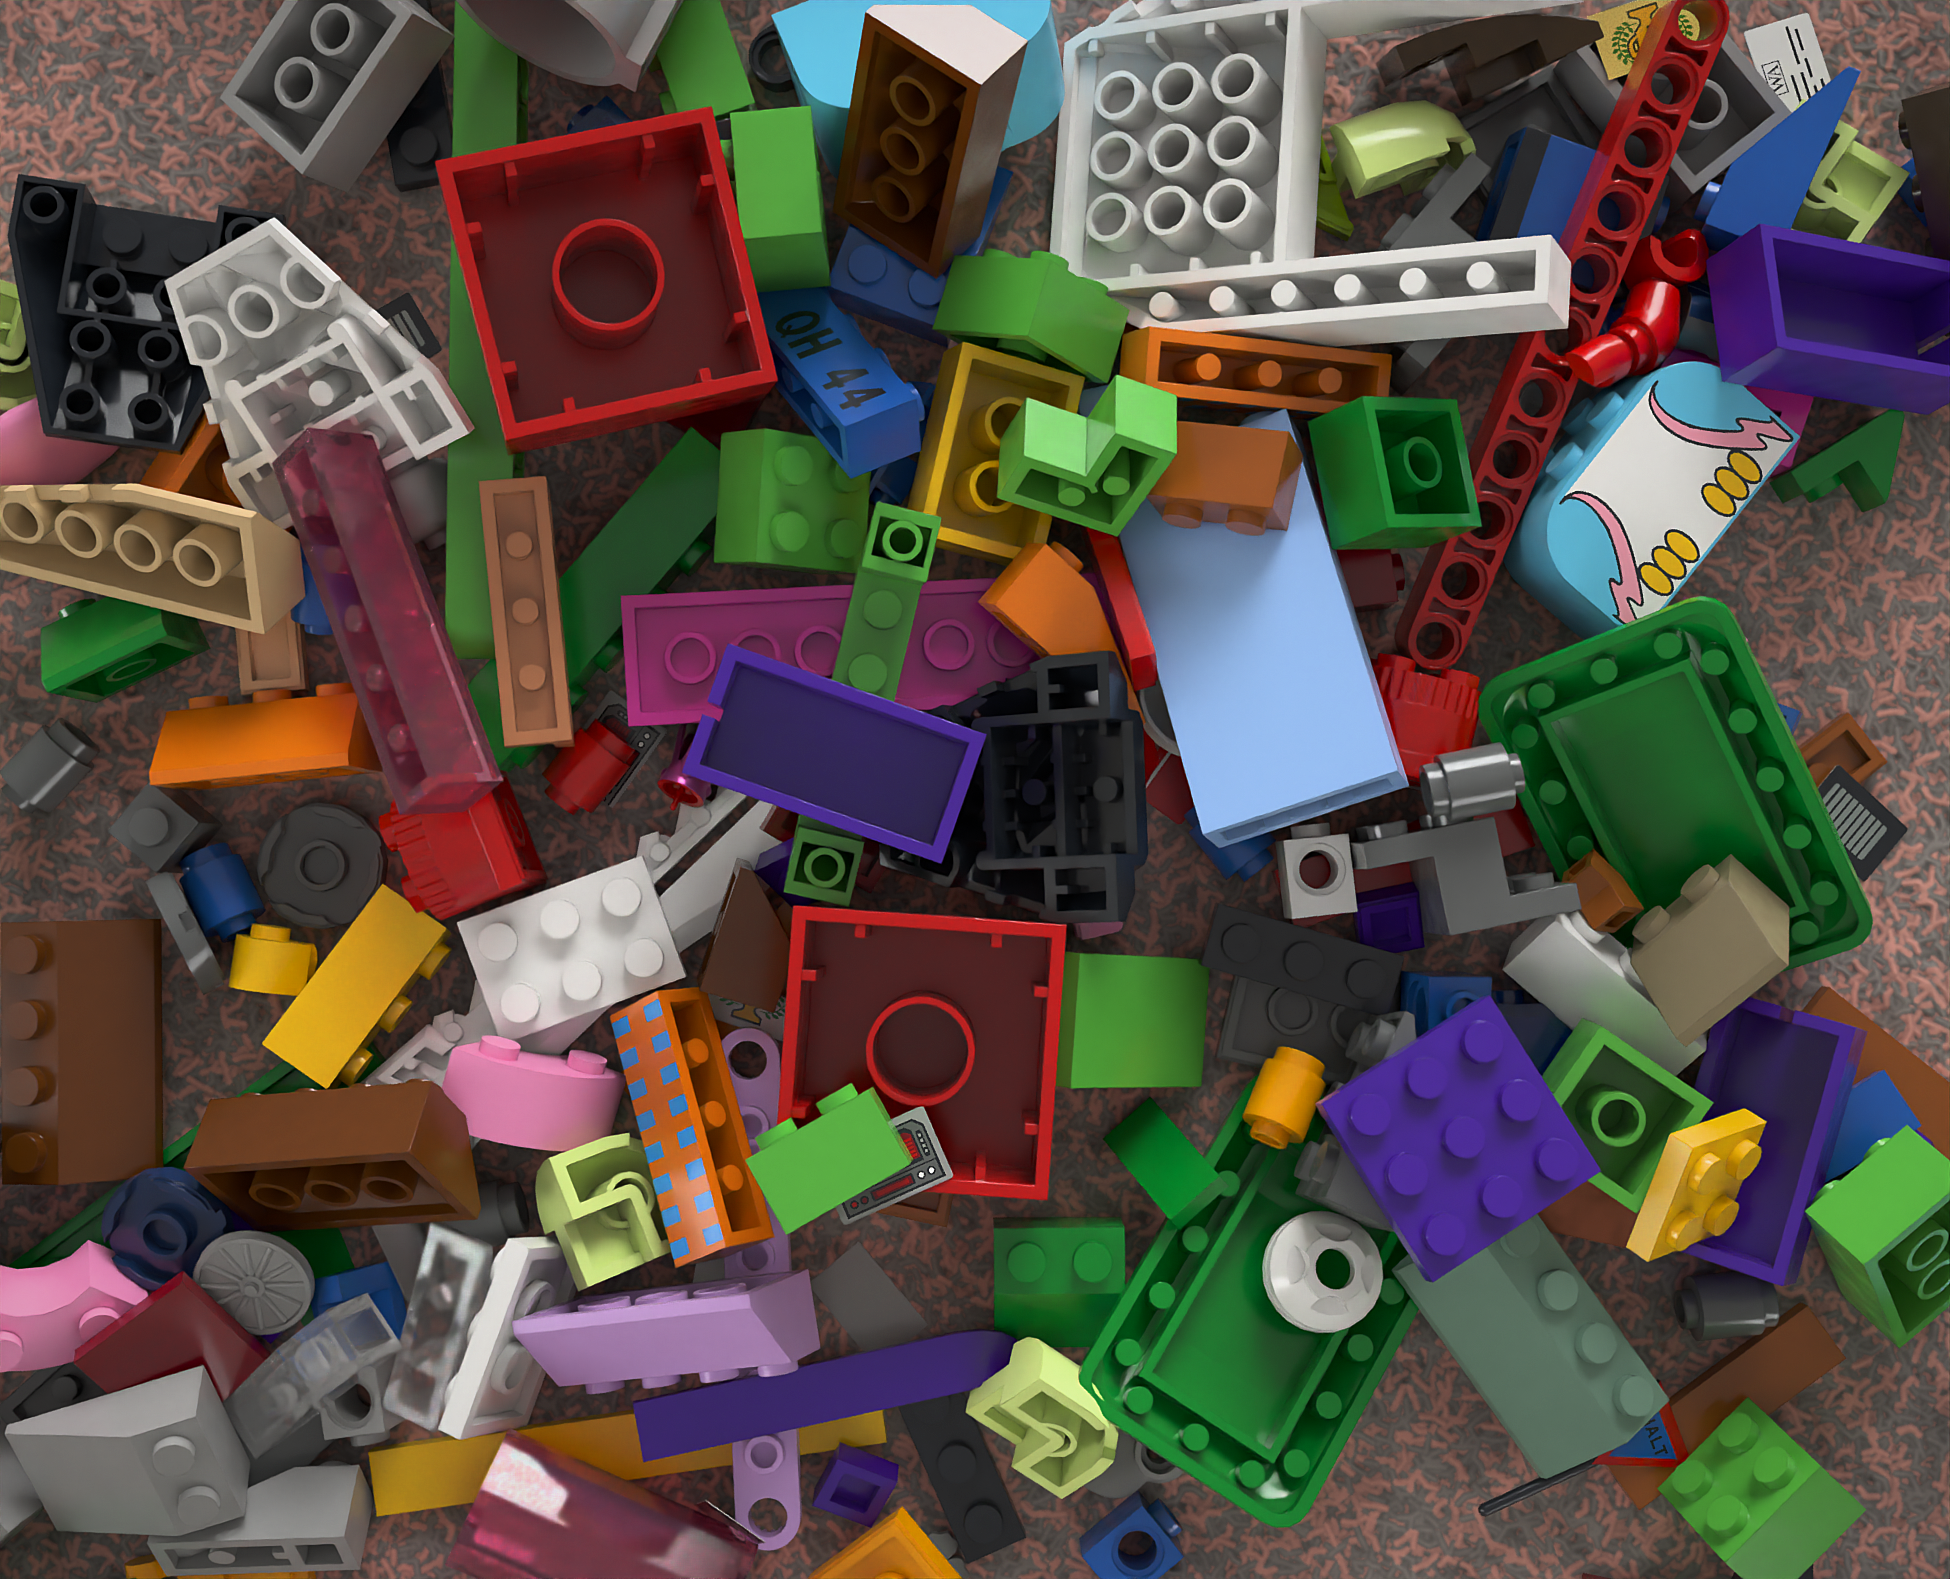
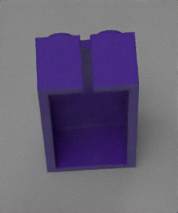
(1832, 319)
(834, 753)
(1801, 1087)

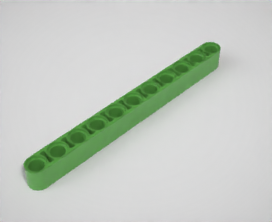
(487, 115)

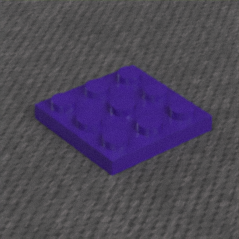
(1458, 1138)

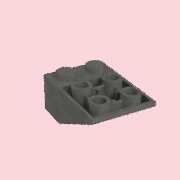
(1324, 1166)

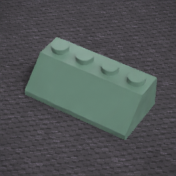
(1539, 1348)

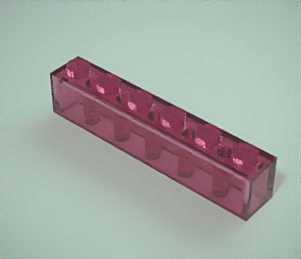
(386, 623)

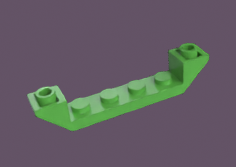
(869, 659)

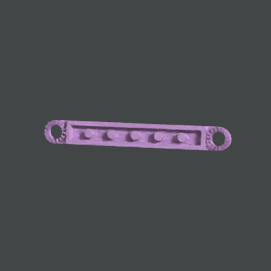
(768, 1463)

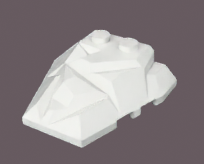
(300, 351)

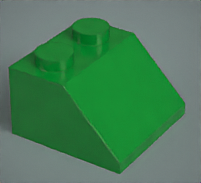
(112, 646)
(1057, 1276)

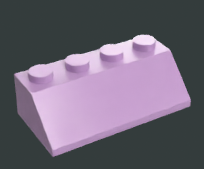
(675, 1331)

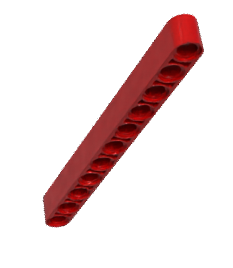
(1608, 252)

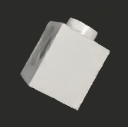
(1336, 894)

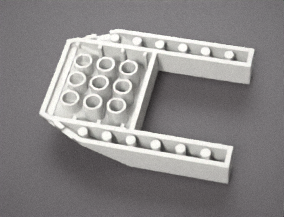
(1200, 177)

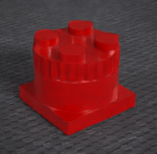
(1426, 711)
(466, 855)

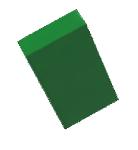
(1165, 1163)

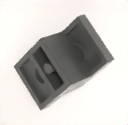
(1432, 226)
(1461, 874)

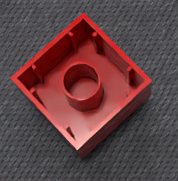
(607, 279)
(933, 1019)

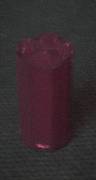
(571, 1520)

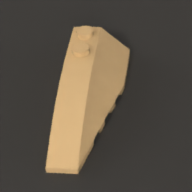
(154, 550)

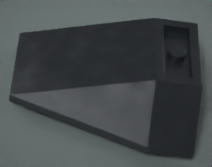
(101, 316)

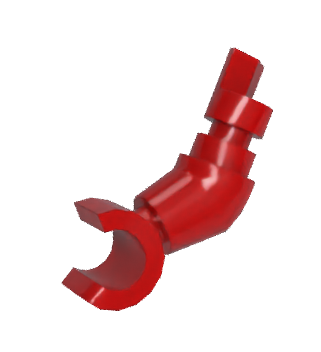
(1651, 314)

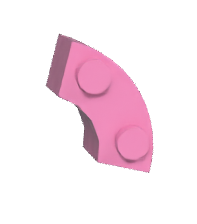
(533, 1096)
(60, 1307)

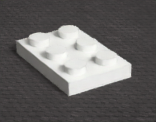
(572, 949)
(498, 1373)

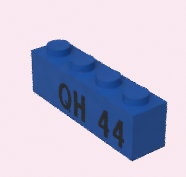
(840, 381)

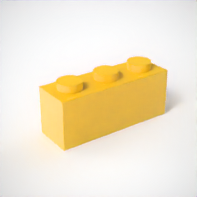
(359, 990)

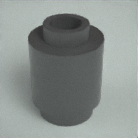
(48, 766)
(1471, 782)
(501, 1214)
(1726, 1305)

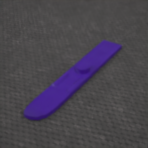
(819, 1392)

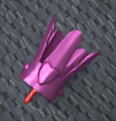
(680, 786)

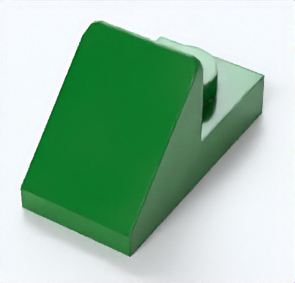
(1859, 460)

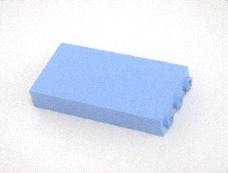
(1262, 665)

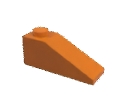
(1052, 606)

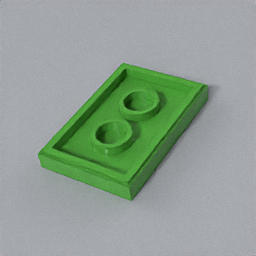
(1131, 1021)

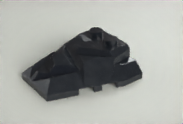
(1053, 796)

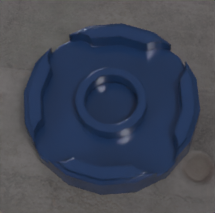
(162, 1225)

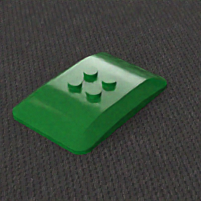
(1670, 761)
(1209, 1365)

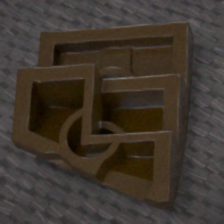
(1491, 50)

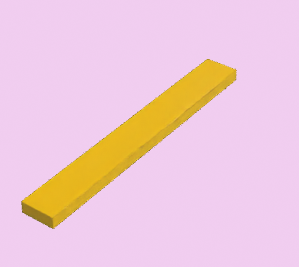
(453, 1470)

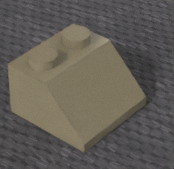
(1711, 947)

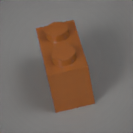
(1229, 478)

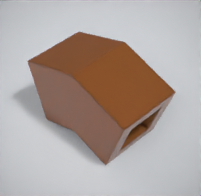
(1603, 893)

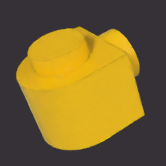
(271, 961)

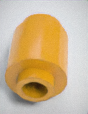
(1285, 1098)

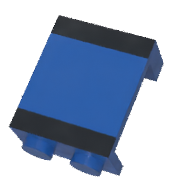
(1538, 190)

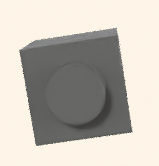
(164, 827)

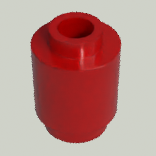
(589, 770)

